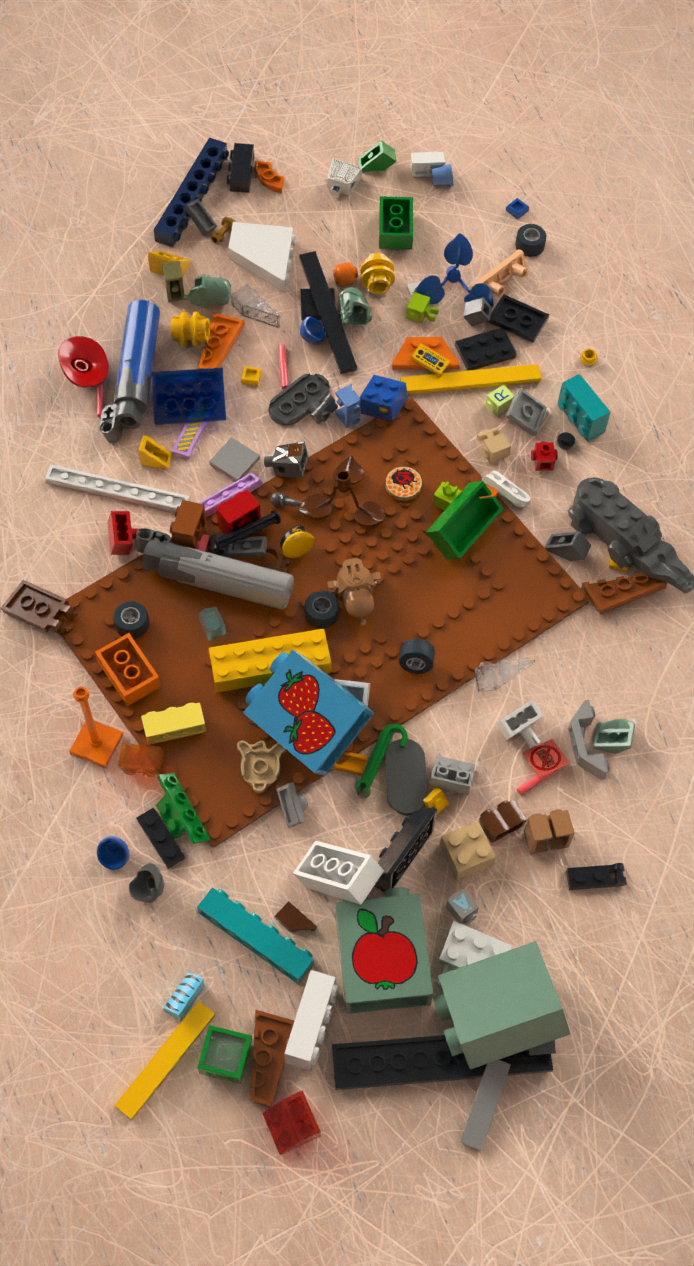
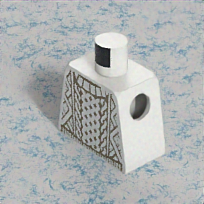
(343, 177)

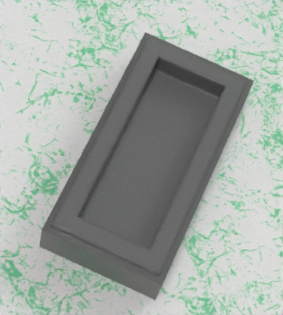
(200, 217)

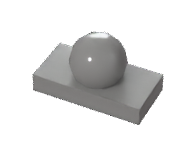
(292, 804)

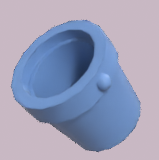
(443, 176)

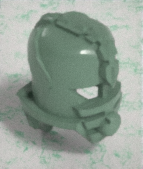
(209, 291)
(351, 303)

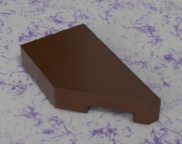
(293, 919)

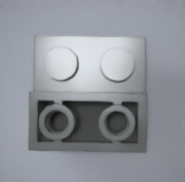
(452, 775)

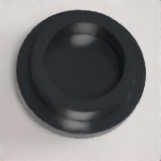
(566, 440)

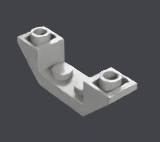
(595, 763)

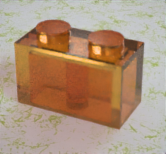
(141, 759)

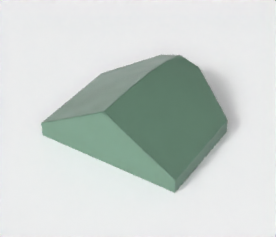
(614, 735)

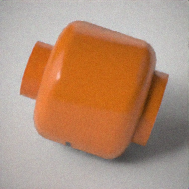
(345, 274)

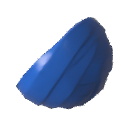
(312, 330)
(112, 852)

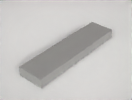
(485, 1104)

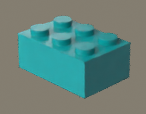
(583, 407)

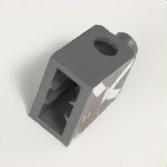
(288, 460)

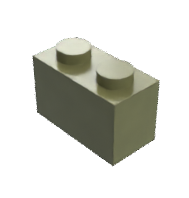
(173, 281)

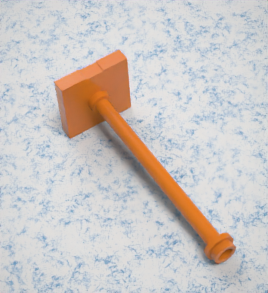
(95, 740)

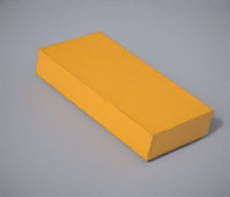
(354, 765)

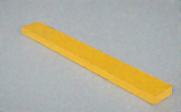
(472, 379)

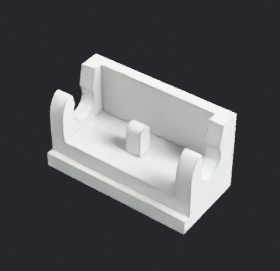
(424, 163)

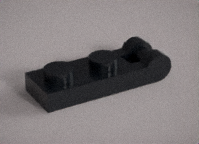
(595, 877)

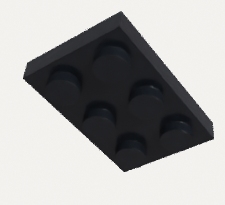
(518, 318)
(485, 349)

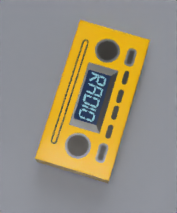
(430, 360)

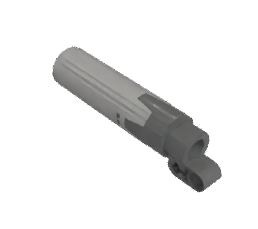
(213, 571)

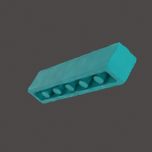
(255, 935)

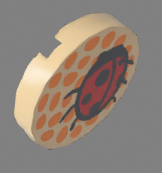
(403, 483)

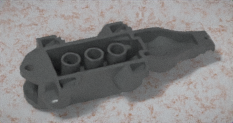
(628, 532)

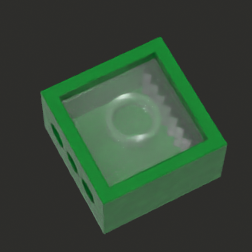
(225, 1054)

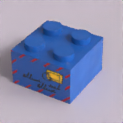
(383, 398)

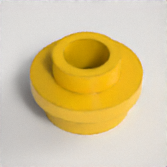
(588, 357)

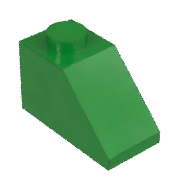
(377, 158)

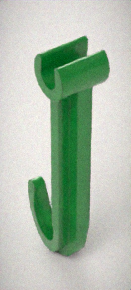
(378, 755)

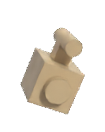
(494, 445)

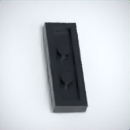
(160, 838)

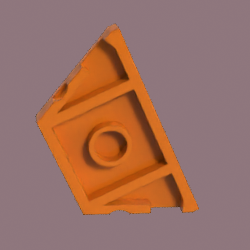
(437, 344)

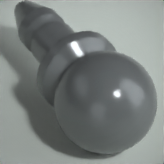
(278, 499)

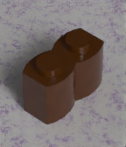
(502, 820)

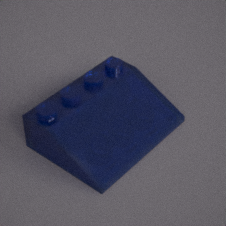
(188, 396)

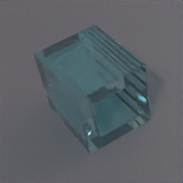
(211, 623)

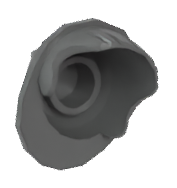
(147, 884)

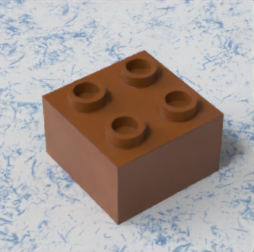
(189, 524)

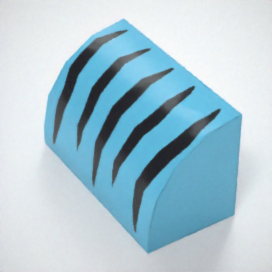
(184, 996)

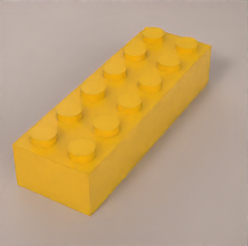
(250, 661)

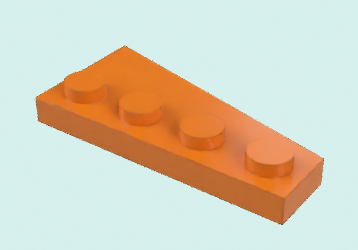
(223, 335)

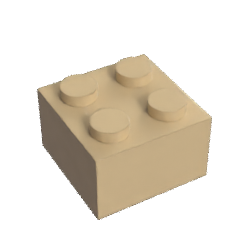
(467, 850)

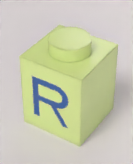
(499, 400)

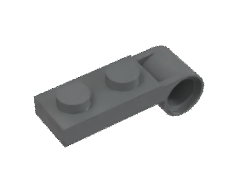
(242, 548)

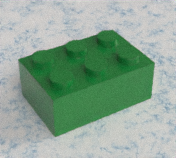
(395, 222)

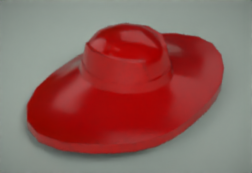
(83, 361)

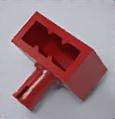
(120, 533)

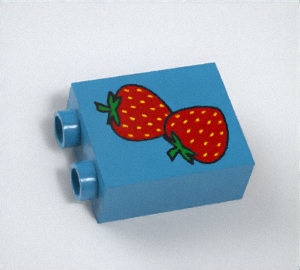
(307, 711)

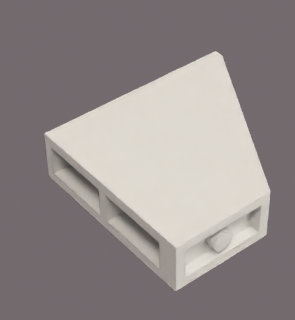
(263, 251)

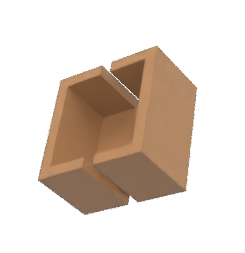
(553, 827)

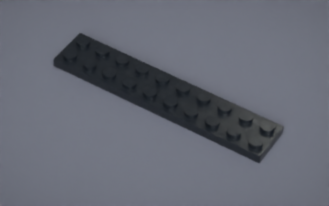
(415, 1062)

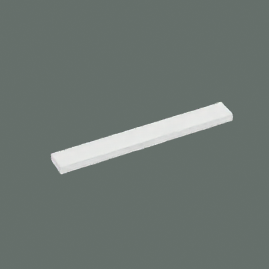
(114, 488)

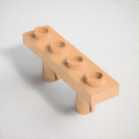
(512, 265)

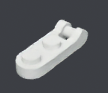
(507, 489)

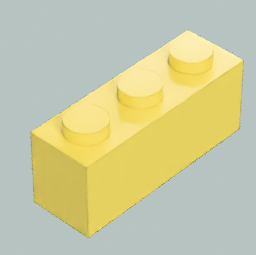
(173, 723)

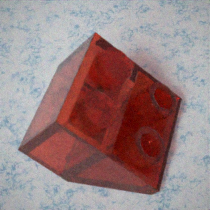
(291, 1123)

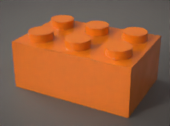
(128, 669)

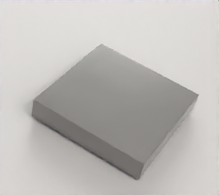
(526, 412)
(234, 459)

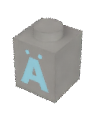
(462, 907)

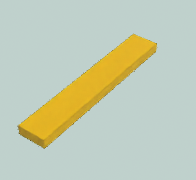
(164, 1060)

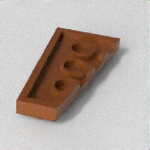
(616, 593)

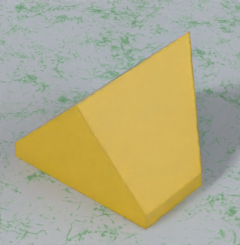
(153, 454)

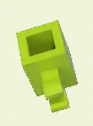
(420, 307)
(445, 495)

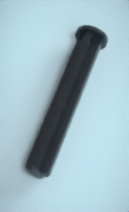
(238, 534)

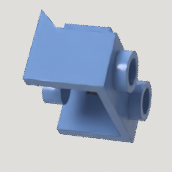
(351, 401)

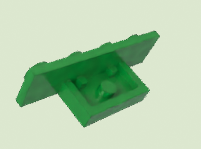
(178, 811)

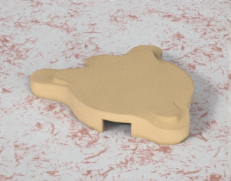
(260, 765)

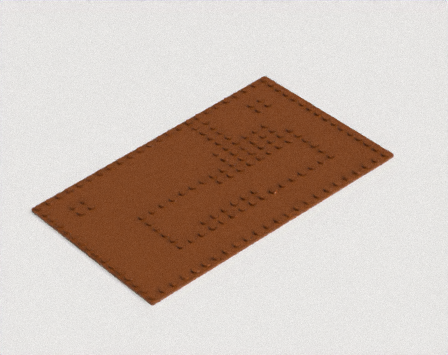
(465, 607)

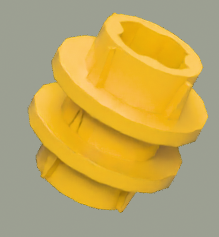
(377, 273)
(190, 329)

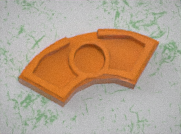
(268, 177)

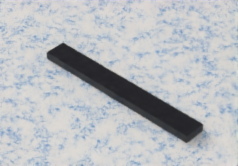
(328, 312)

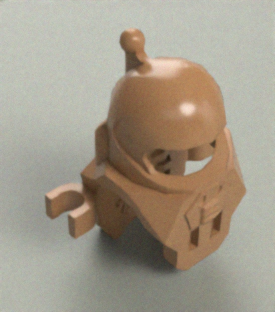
(353, 577)

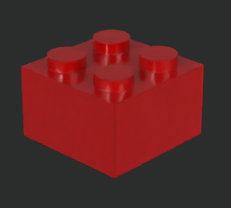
(237, 512)

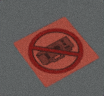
(545, 758)

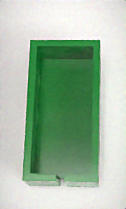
(464, 520)

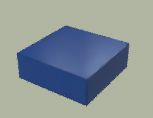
(517, 208)

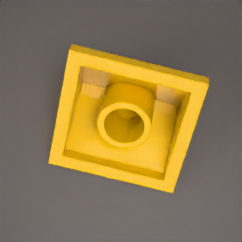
(157, 258)

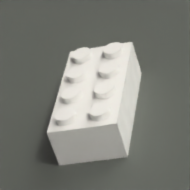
(338, 872)
(310, 1020)

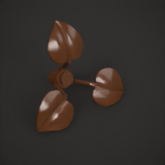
(347, 473)

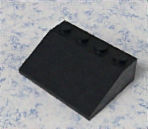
(405, 847)

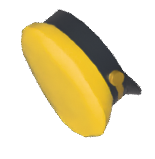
(296, 542)

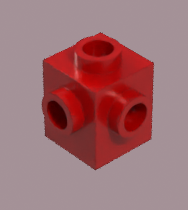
(544, 456)

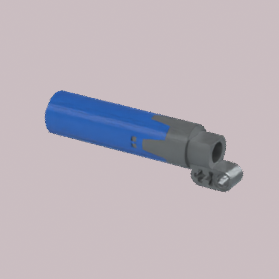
(133, 371)

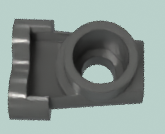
(322, 411)

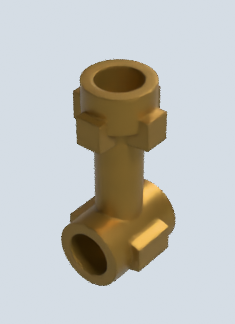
(227, 224)

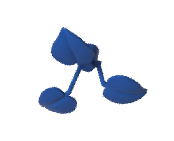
(456, 252)

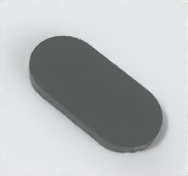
(295, 400)
(406, 777)

